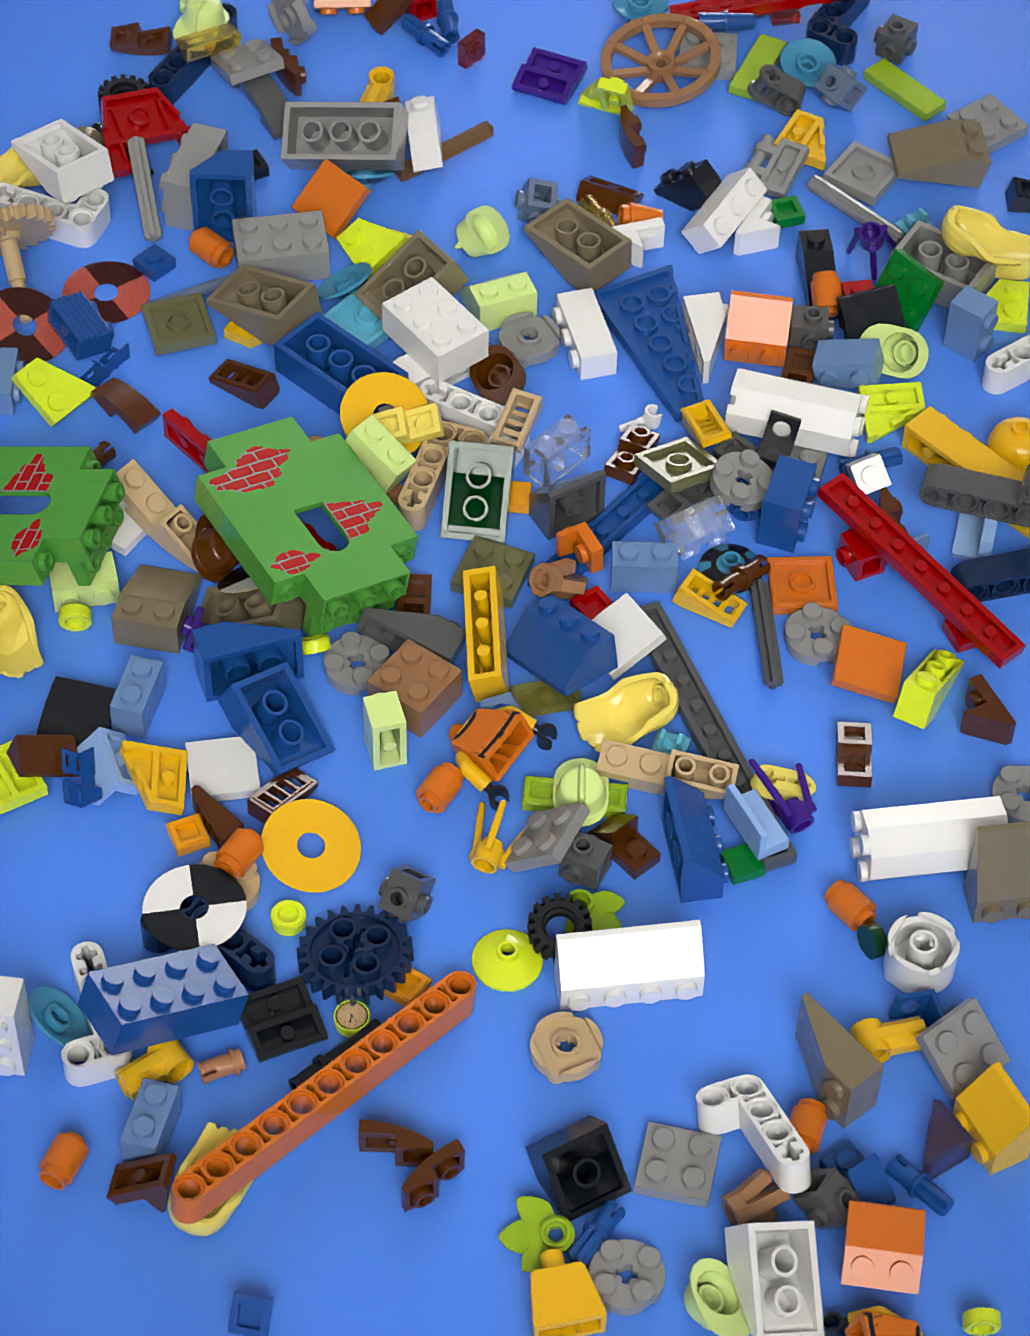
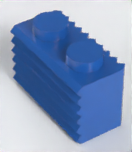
(80, 325)

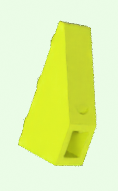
(927, 688)

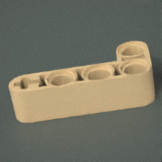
(429, 474)

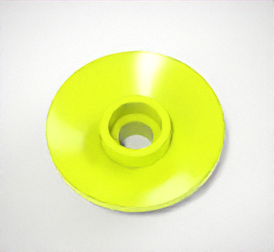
(504, 971)

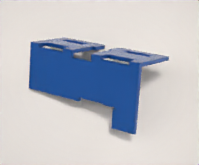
(114, 362)
(89, 791)

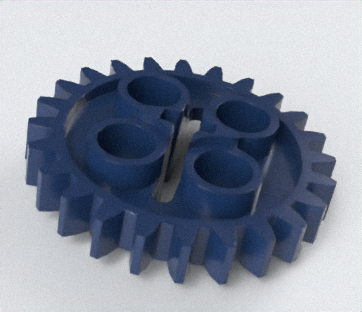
(376, 966)

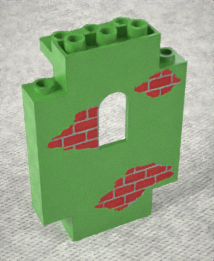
(252, 501)
(75, 524)

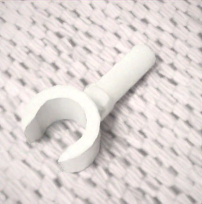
(648, 419)

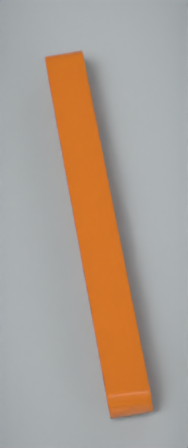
(321, 1098)

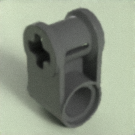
(779, 90)

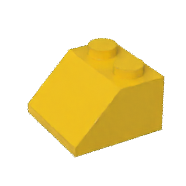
(996, 1119)

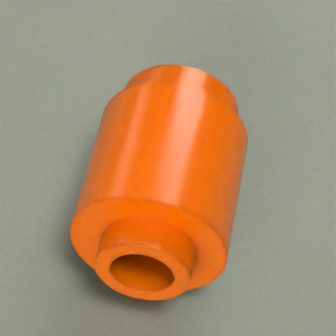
(211, 247)
(825, 290)
(439, 788)
(239, 852)
(850, 904)
(810, 1122)
(63, 1160)

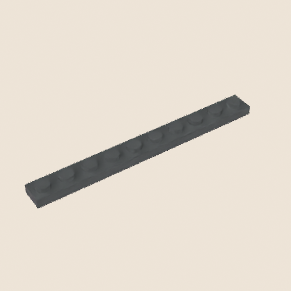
(703, 716)

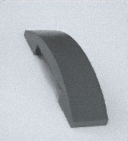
(268, 101)
(668, 504)

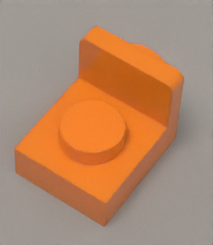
(583, 543)

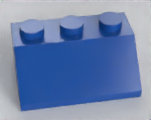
(223, 191)
(561, 646)
(692, 843)

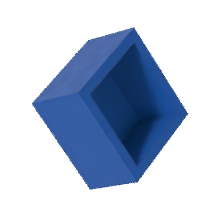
(788, 504)

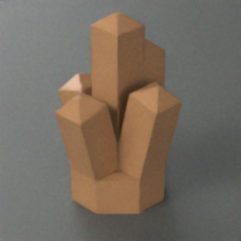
(557, 579)
(754, 1200)

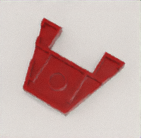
(139, 114)

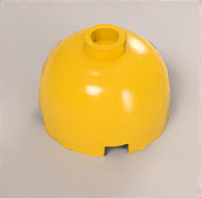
(1012, 441)

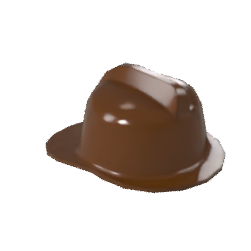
(498, 374)
(210, 552)

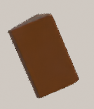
(607, 193)
(40, 755)

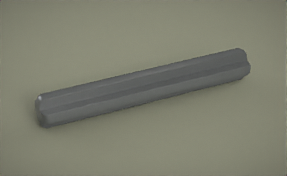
(766, 634)

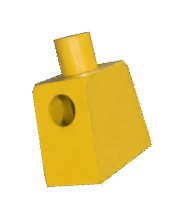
(564, 1299)

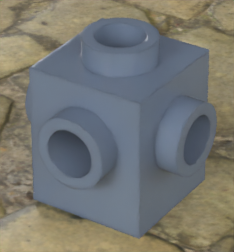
(840, 87)
(535, 198)

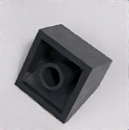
(579, 1167)

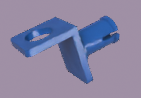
(927, 1006)

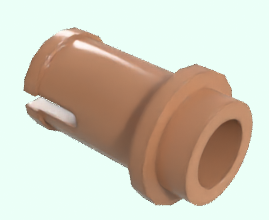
(221, 1066)

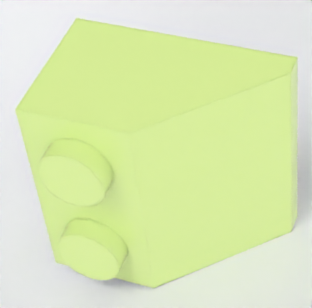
(500, 298)

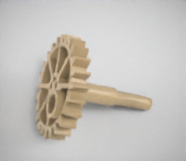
(18, 229)

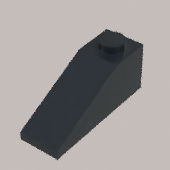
(813, 255)

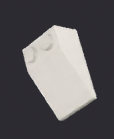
(64, 160)
(776, 1277)

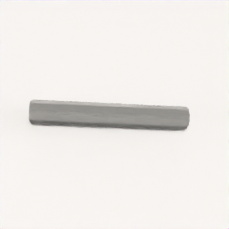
(144, 189)
(851, 206)

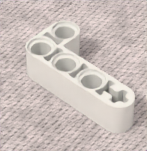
(75, 223)
(1007, 367)
(468, 410)
(98, 1061)
(749, 1105)

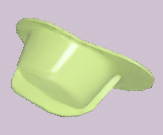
(200, 16)
(482, 232)
(902, 348)
(579, 782)
(713, 1299)

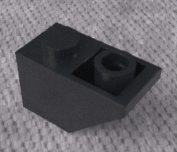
(689, 185)

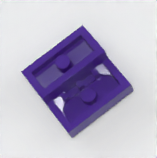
(550, 76)

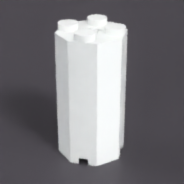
(828, 415)
(920, 837)

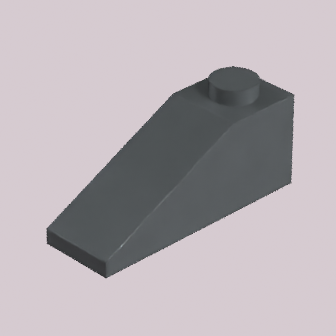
(429, 631)

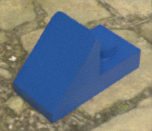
(864, 1174)

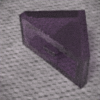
(946, 1141)

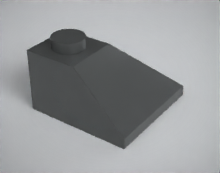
(568, 502)

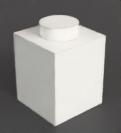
(868, 473)

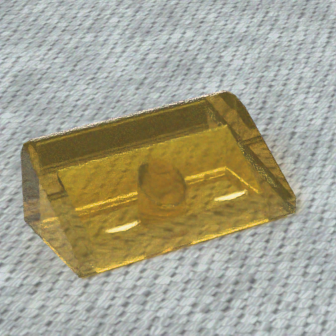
(209, 41)
(541, 699)

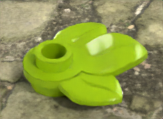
(602, 909)
(531, 1233)

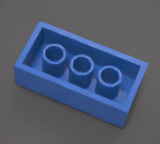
(328, 360)
(162, 999)

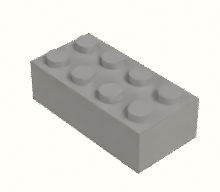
(345, 134)

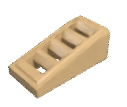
(525, 401)

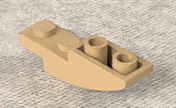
(156, 515)
(647, 768)

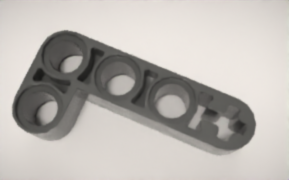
(977, 493)

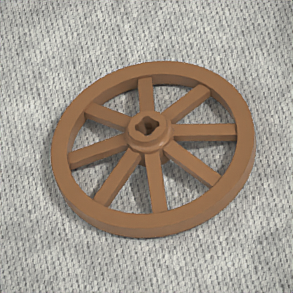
(662, 64)

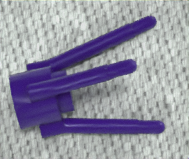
(871, 239)
(793, 813)

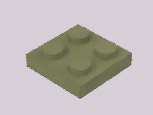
(178, 324)
(676, 464)
(511, 564)

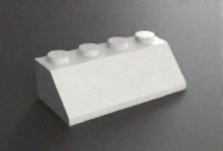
(629, 965)

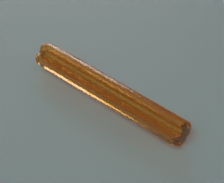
(453, 147)

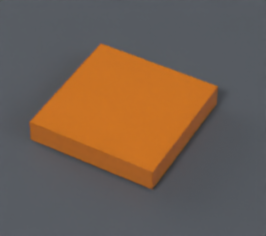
(334, 194)
(801, 581)
(868, 663)

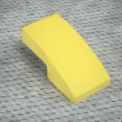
(412, 425)

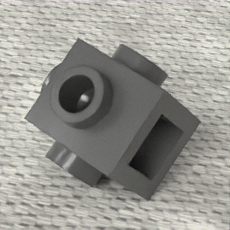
(896, 39)
(809, 326)
(586, 861)
(406, 893)
(826, 1198)

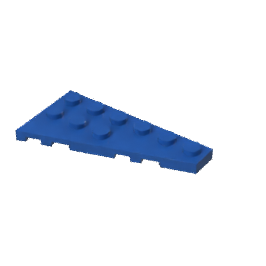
(654, 333)

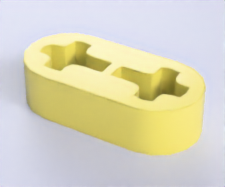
(785, 782)

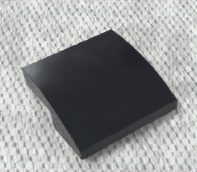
(869, 308)
(76, 709)
(281, 1020)

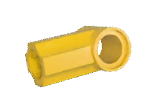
(380, 85)
(888, 1038)
(160, 1063)

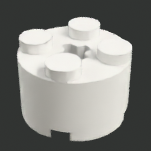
(921, 953)

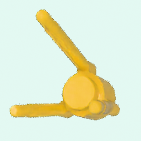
(488, 853)

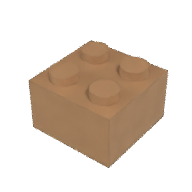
(423, 683)

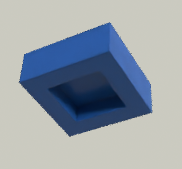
(154, 262)
(250, 1314)

